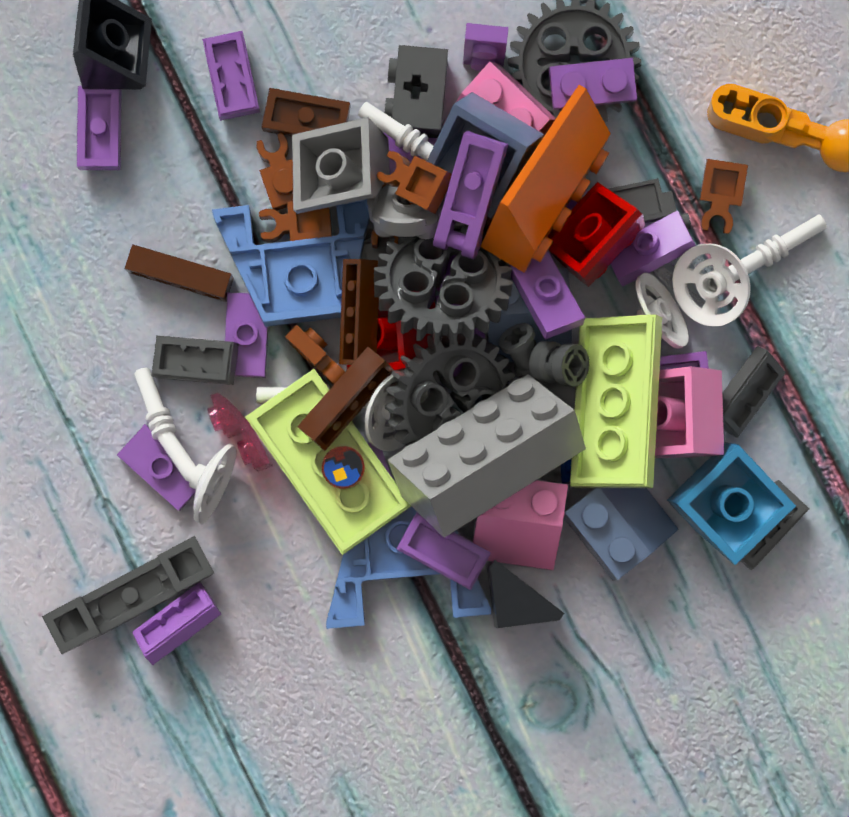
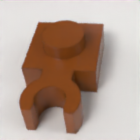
(279, 176)
(418, 181)
(722, 186)
(299, 226)
(311, 347)

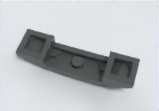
(128, 595)

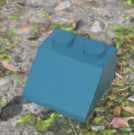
(731, 502)

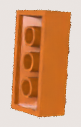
(549, 183)

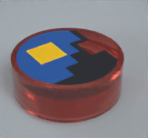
(343, 467)

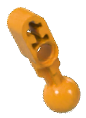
(792, 125)

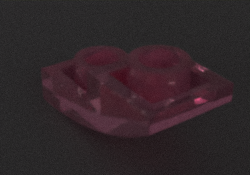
(233, 423)

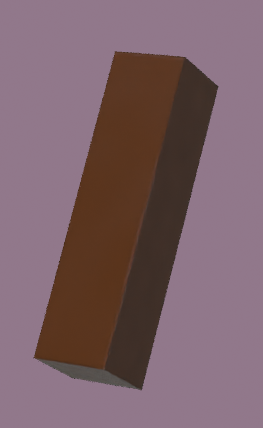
(179, 273)
(358, 310)
(345, 399)

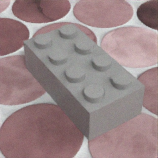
(487, 454)

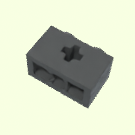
(424, 69)

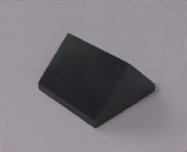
(111, 45)
(515, 601)

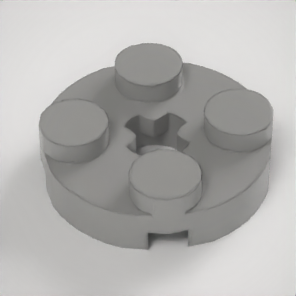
(396, 217)

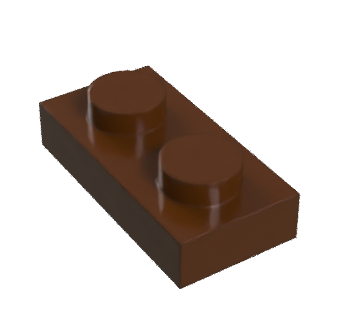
(298, 112)

